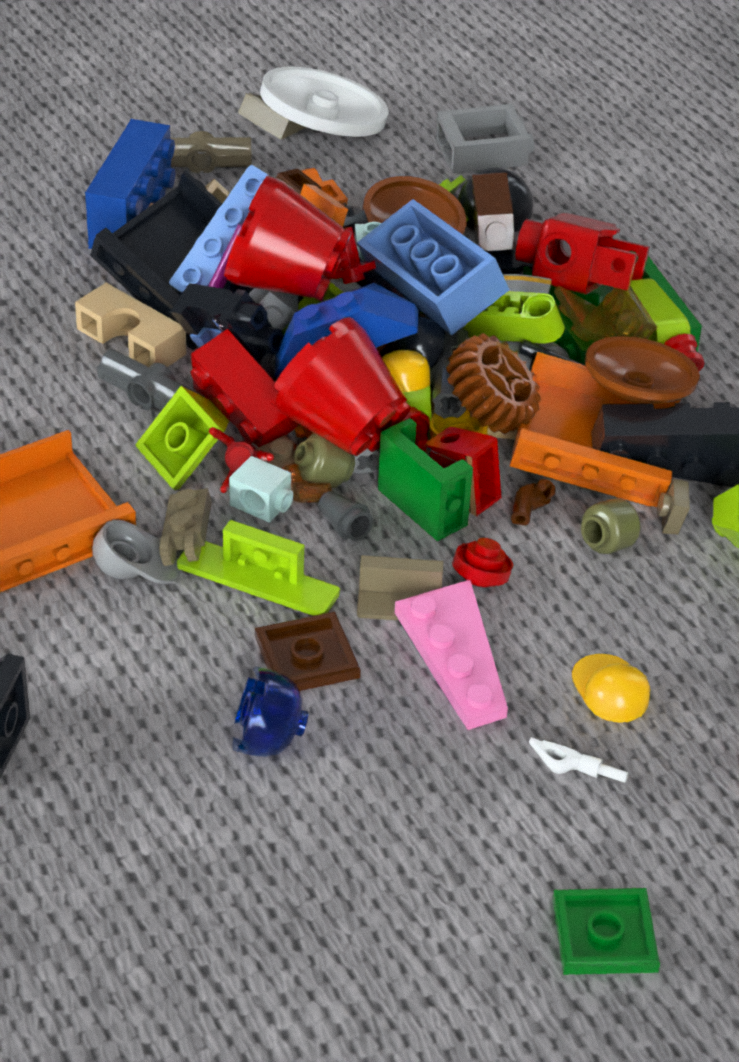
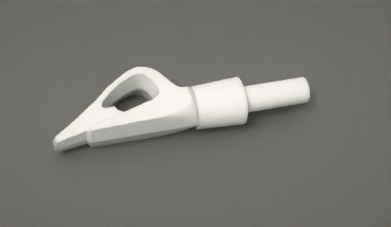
(573, 760)

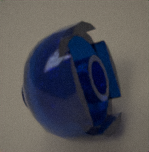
(269, 714)

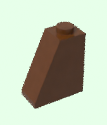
(493, 212)

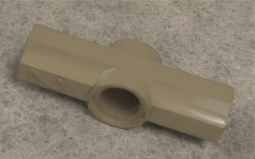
(218, 152)

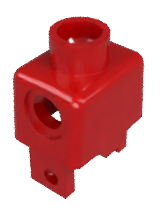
(594, 253)

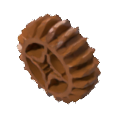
(493, 383)

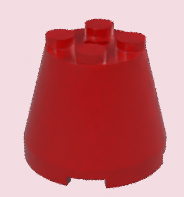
(286, 244)
(341, 389)

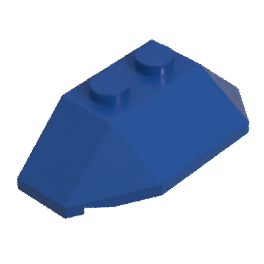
(376, 309)

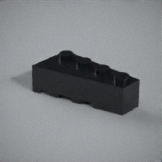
(681, 439)

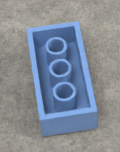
(434, 266)

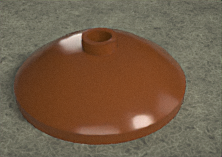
(395, 192)
(641, 370)

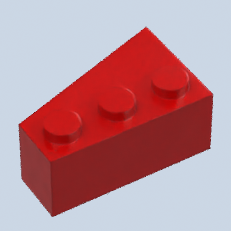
(239, 389)

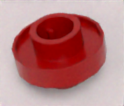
(483, 563)

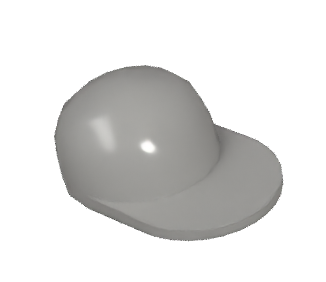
(129, 551)

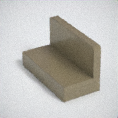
(393, 579)

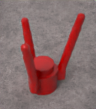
(237, 454)

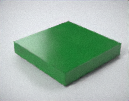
(605, 931)

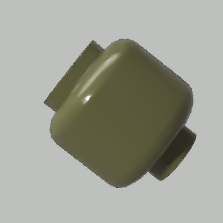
(323, 461)
(610, 526)

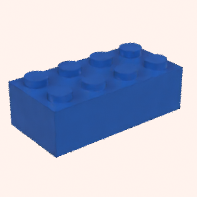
(130, 177)

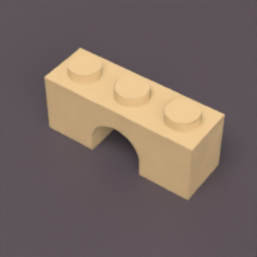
(114, 313)

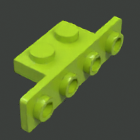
(262, 567)

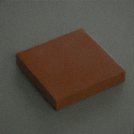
(309, 651)

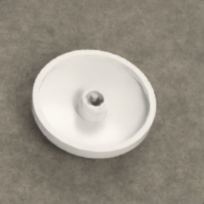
(324, 101)

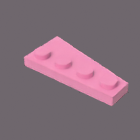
(456, 650)

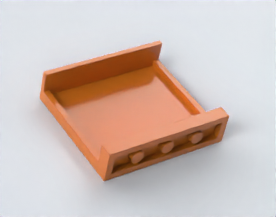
(560, 437)
(49, 510)

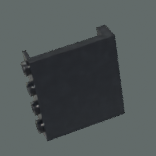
(155, 243)

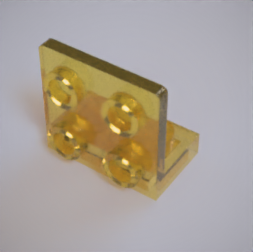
(615, 316)

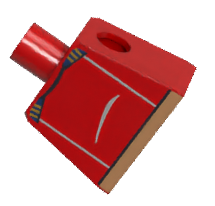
(479, 452)

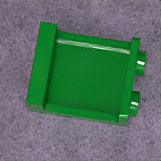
(421, 487)

